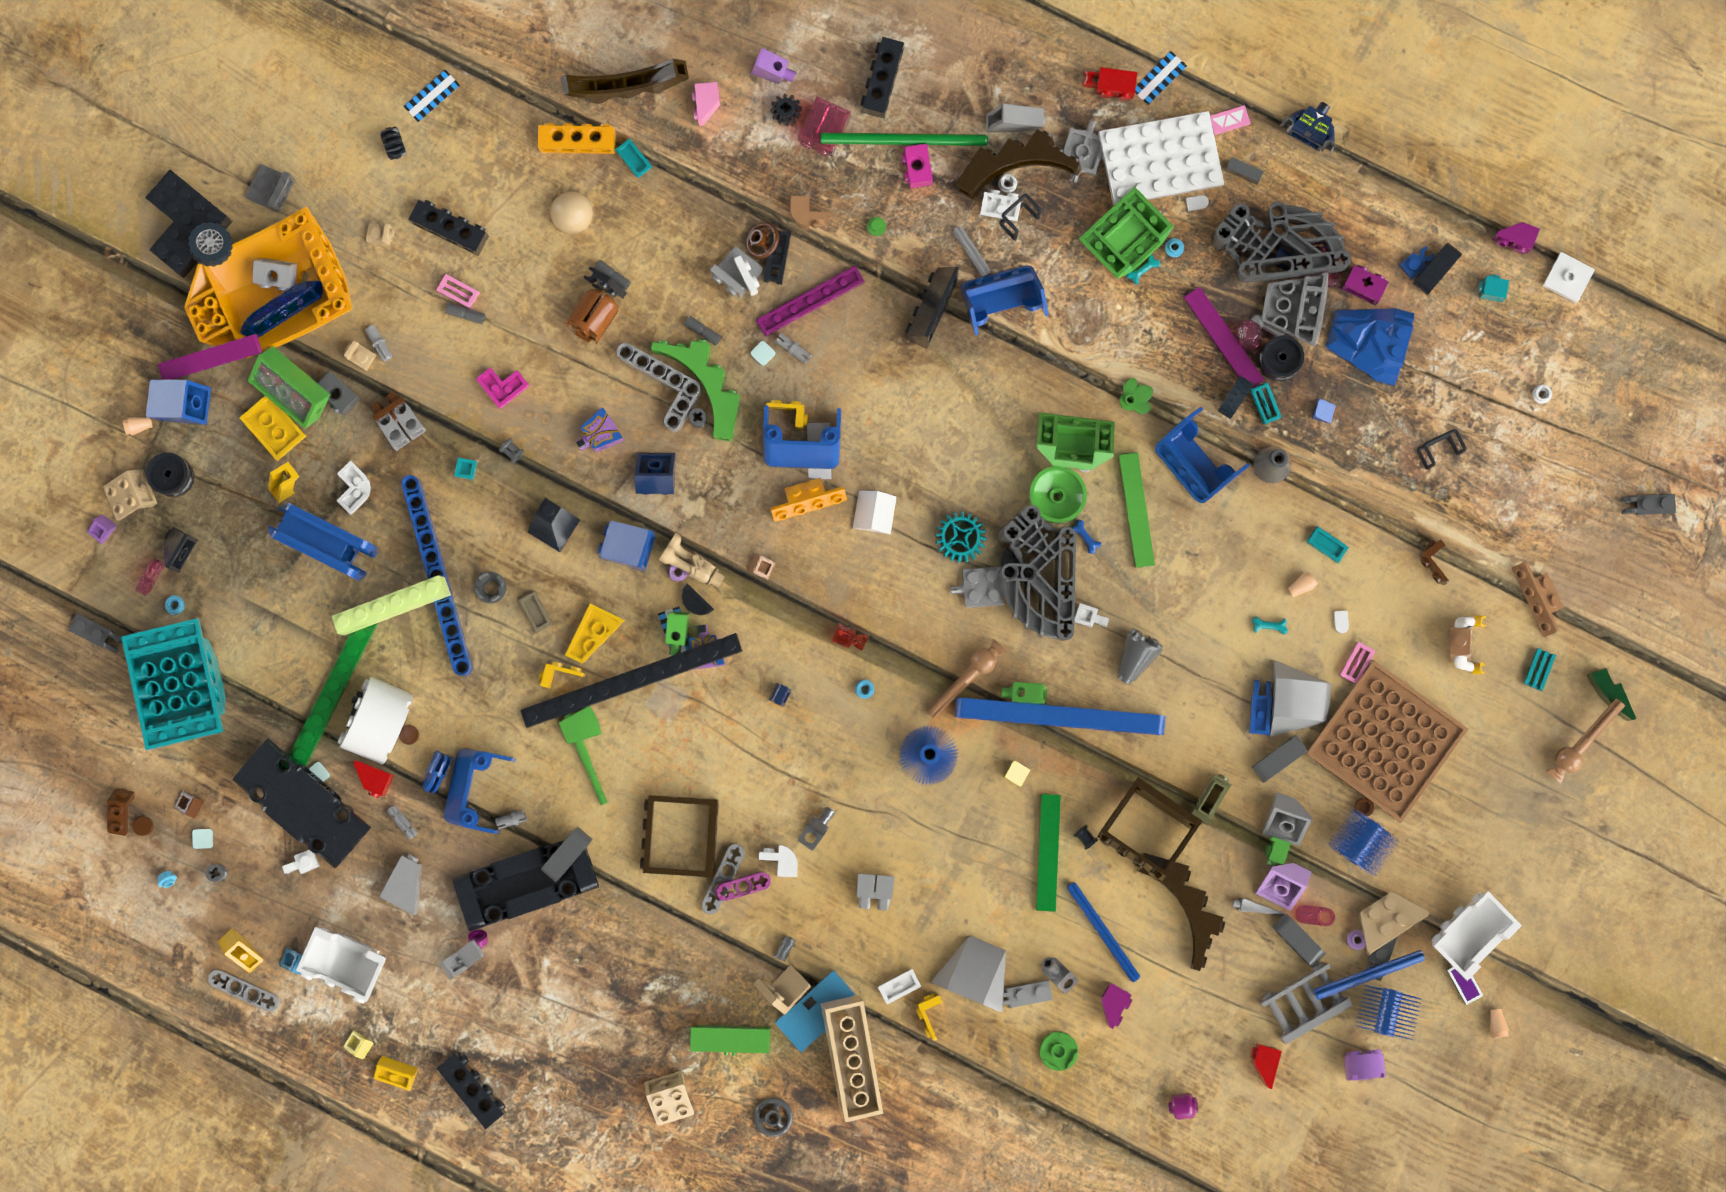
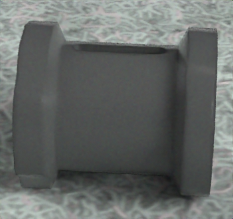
(698, 424)
(511, 450)
(212, 876)

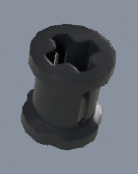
(1085, 837)

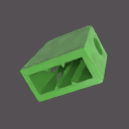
(678, 623)
(1034, 693)

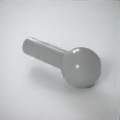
(1273, 331)

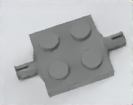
(1086, 148)
(981, 588)

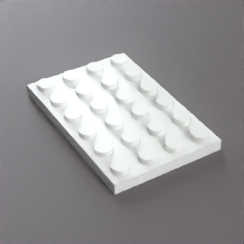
(1162, 157)

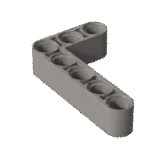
(665, 378)

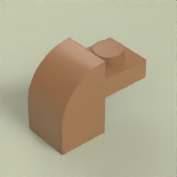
(803, 216)

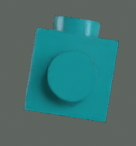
(1493, 288)

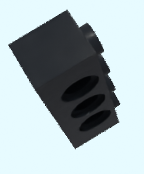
(878, 106)
(473, 244)
(461, 1087)

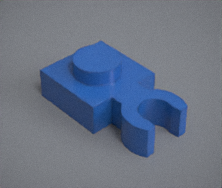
(1415, 264)

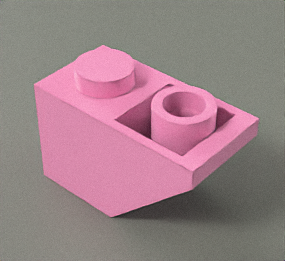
(707, 101)

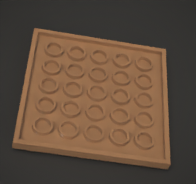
(1386, 741)

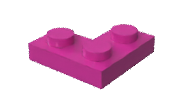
(501, 391)

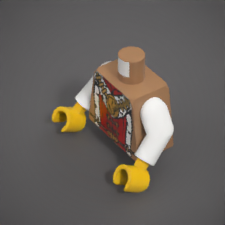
(1462, 641)

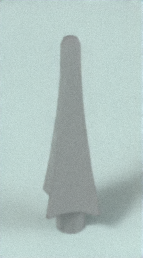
(1248, 906)

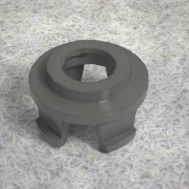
(486, 577)

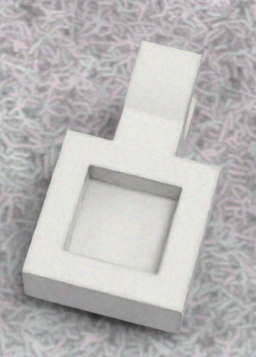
(1088, 616)
(304, 862)

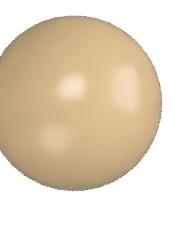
(571, 212)

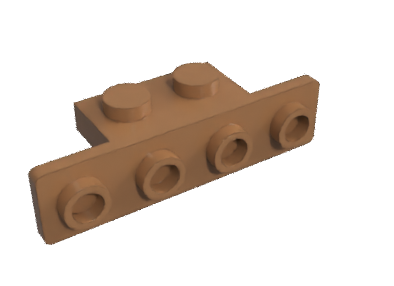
(1540, 597)

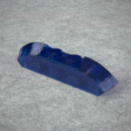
(282, 308)

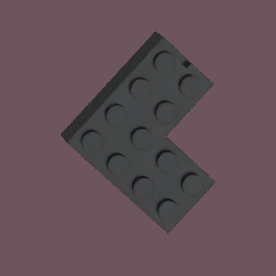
(186, 210)

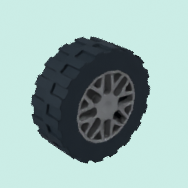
(210, 244)
(1235, 397)

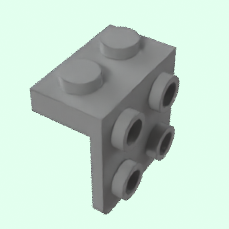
(729, 275)

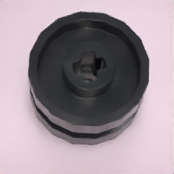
(1289, 350)
(162, 466)

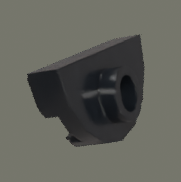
(1009, 557)
(694, 602)

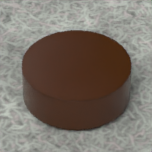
(409, 735)
(1364, 806)
(143, 826)

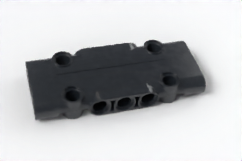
(301, 803)
(519, 886)

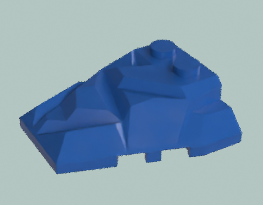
(1372, 340)

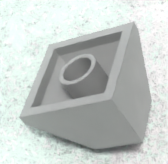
(1287, 820)

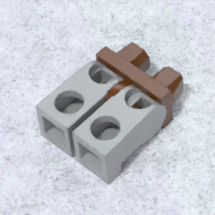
(392, 416)

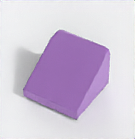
(101, 528)

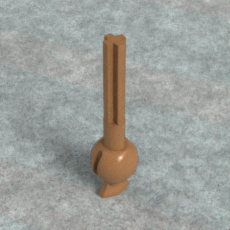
(982, 662)
(1569, 758)

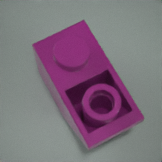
(1519, 236)
(1114, 1002)

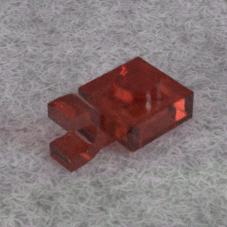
(846, 637)

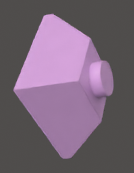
(1284, 885)

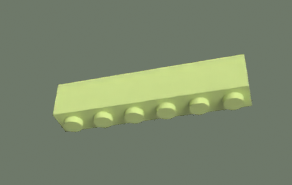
(391, 605)

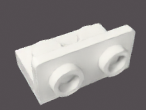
(996, 204)

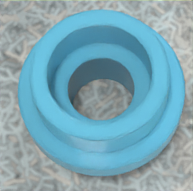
(1174, 253)
(169, 602)
(860, 684)
(166, 879)

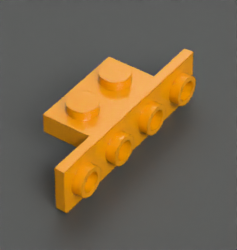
(806, 498)

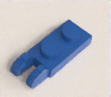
(1260, 710)

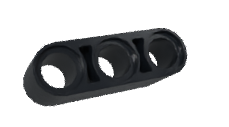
(1437, 268)

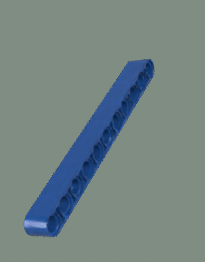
(431, 568)
(1060, 716)

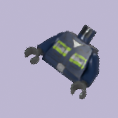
(1312, 127)

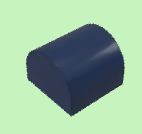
(1282, 252)
(780, 695)

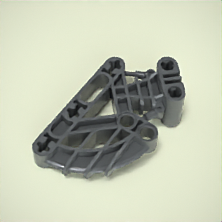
(1238, 233)
(1026, 533)

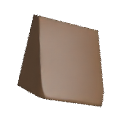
(761, 566)

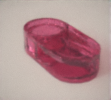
(150, 577)
(1311, 915)

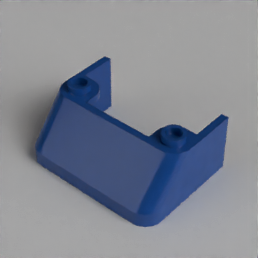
(1002, 292)
(801, 453)
(1191, 464)
(465, 764)

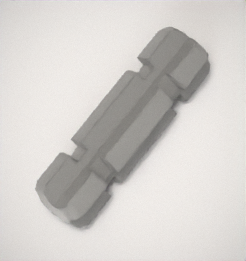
(402, 822)

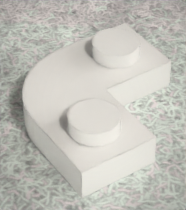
(358, 490)

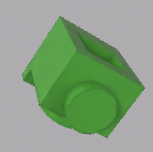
(1277, 851)

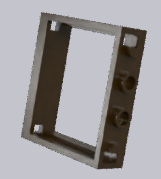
(1166, 805)
(711, 840)

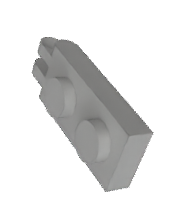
(1027, 994)

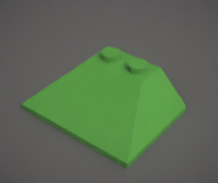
(1127, 234)
(1075, 440)

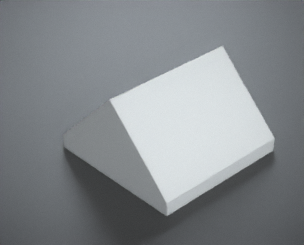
(874, 512)

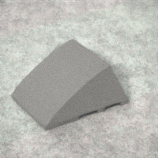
(1297, 306)
(1297, 700)
(975, 973)

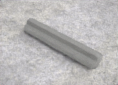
(971, 251)

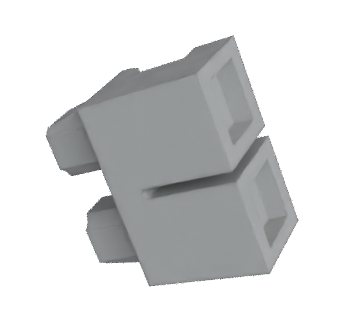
(883, 892)

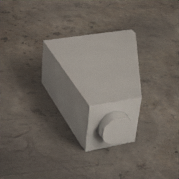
(1015, 119)
(404, 884)

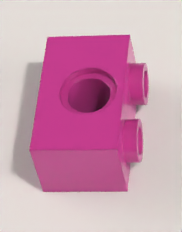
(920, 155)

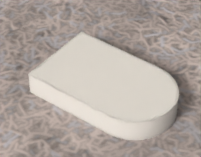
(1197, 203)
(1341, 621)

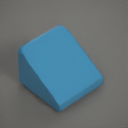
(291, 960)

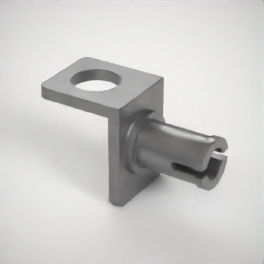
(817, 827)
(1058, 974)

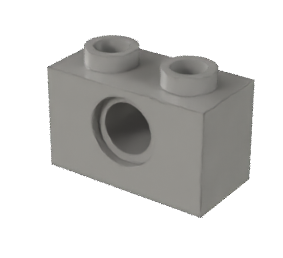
(285, 272)

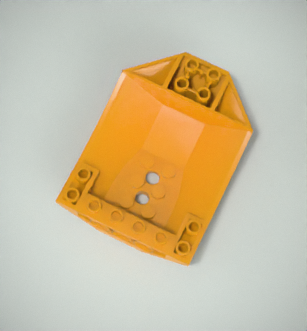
(226, 297)

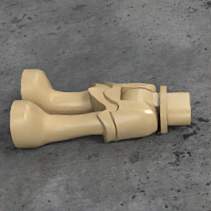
(697, 568)

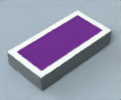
(1468, 989)

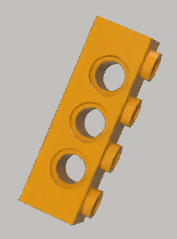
(604, 145)

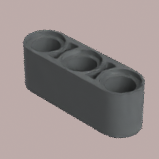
(1279, 758)
(566, 854)
(1298, 940)

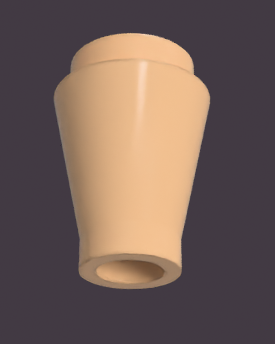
(136, 425)
(1302, 584)
(1498, 1025)

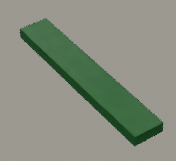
(1048, 852)

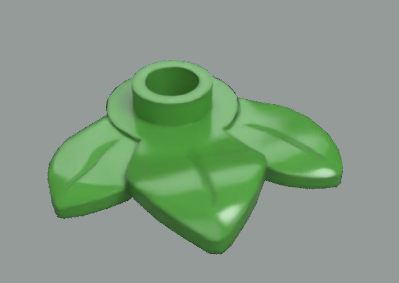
(1138, 395)

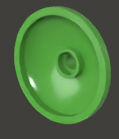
(1064, 483)

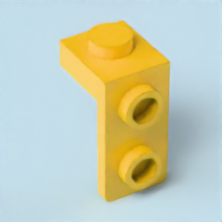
(801, 417)
(547, 675)
(929, 1001)

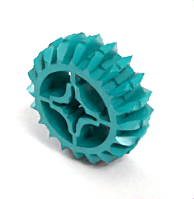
(974, 528)

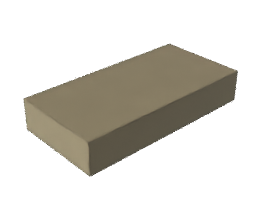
(535, 612)

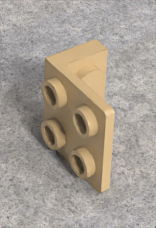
(129, 493)
(785, 990)
(668, 1098)

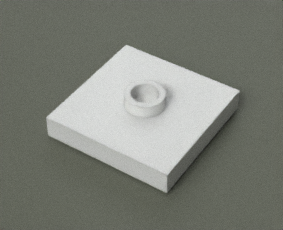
(1568, 277)

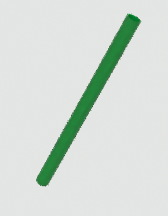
(904, 139)

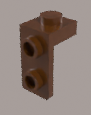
(1428, 562)
(118, 811)

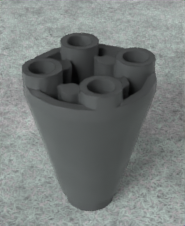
(1268, 469)
(1137, 655)

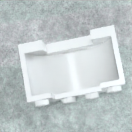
(376, 721)
(1474, 933)
(342, 963)

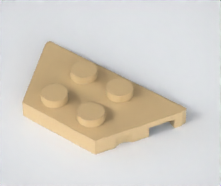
(1388, 919)

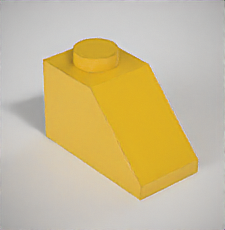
(240, 950)

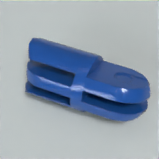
(436, 771)

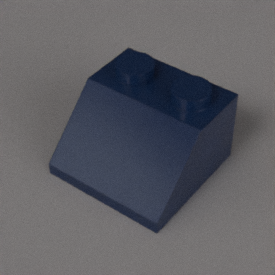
(655, 473)

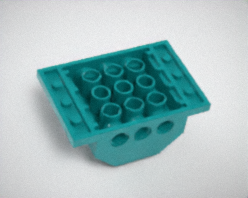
(175, 683)

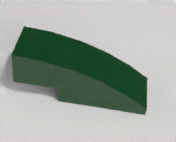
(1609, 692)

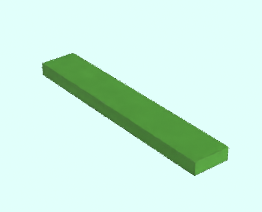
(1136, 510)

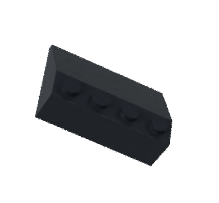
(933, 305)

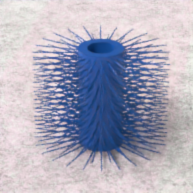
(927, 743)
(1364, 842)
(1388, 1011)

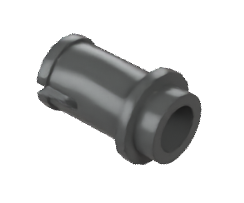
(785, 948)

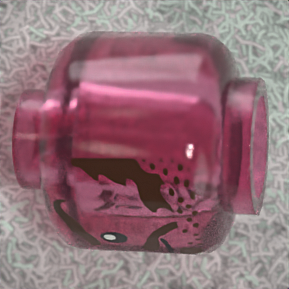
(1249, 335)

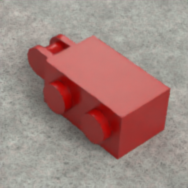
(1112, 83)

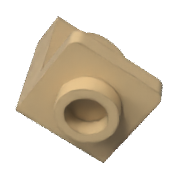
(380, 234)
(359, 355)

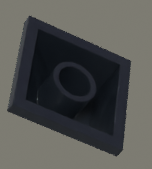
(553, 525)
(177, 548)

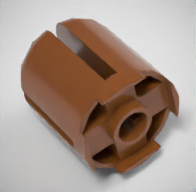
(592, 315)

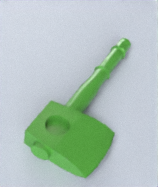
(576, 729)

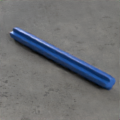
(1103, 932)
(1369, 974)

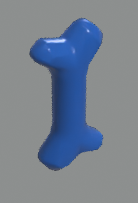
(1092, 545)

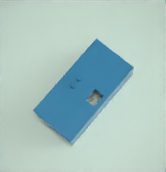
(805, 1019)

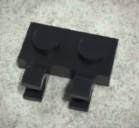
(605, 283)

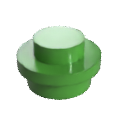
(876, 226)

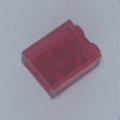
(823, 118)

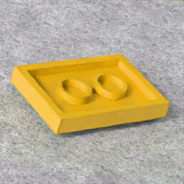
(272, 427)

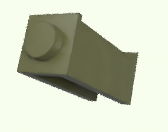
(1221, 781)

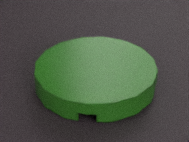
(1058, 1051)

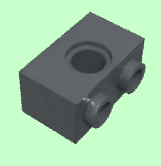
(347, 397)

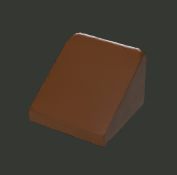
(188, 804)

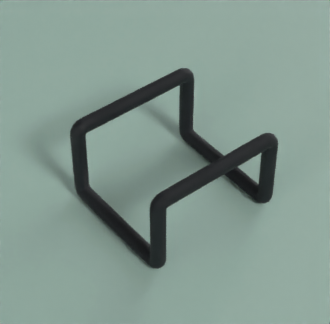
(1014, 236)
(1437, 439)

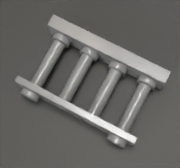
(1306, 1023)

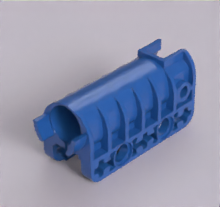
(321, 540)

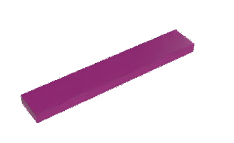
(810, 301)
(1222, 336)
(210, 358)

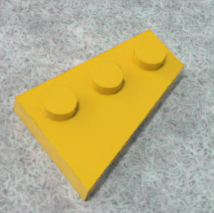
(592, 633)

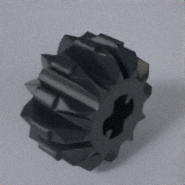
(793, 109)
(393, 143)

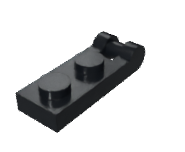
(778, 259)

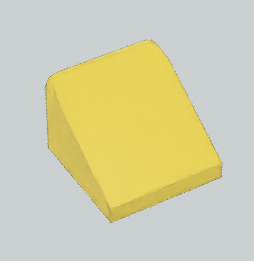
(1017, 773)
(358, 1045)

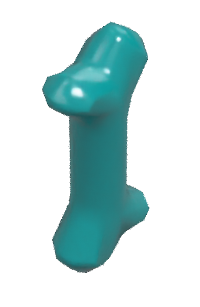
(1135, 275)
(1279, 626)

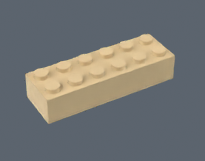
(852, 1058)

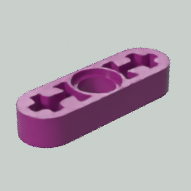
(730, 894)

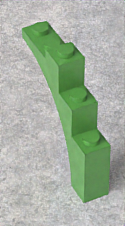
(696, 359)

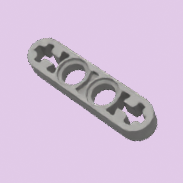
(720, 877)
(244, 990)

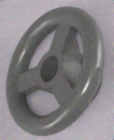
(758, 1120)

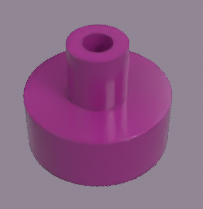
(479, 937)

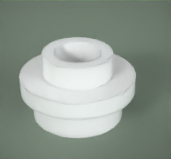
(1007, 177)
(1547, 392)

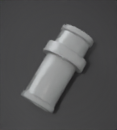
(514, 818)

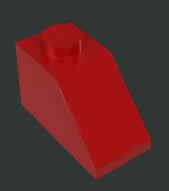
(373, 779)
(1266, 1063)

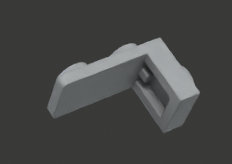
(462, 959)

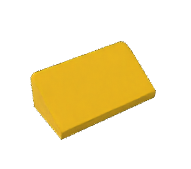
(395, 1073)

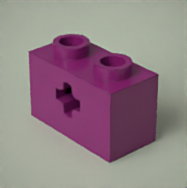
(1355, 284)

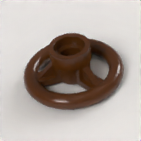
(760, 238)

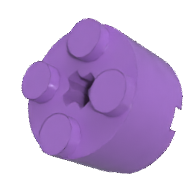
(1364, 1066)

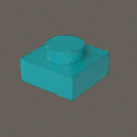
(465, 469)

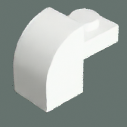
(786, 860)

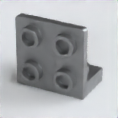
(270, 188)

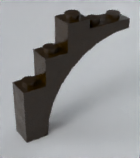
(626, 85)
(1013, 155)
(1192, 901)

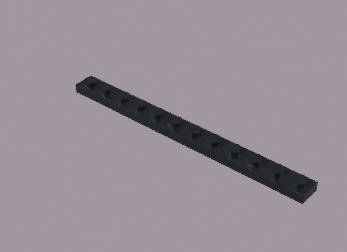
(631, 680)

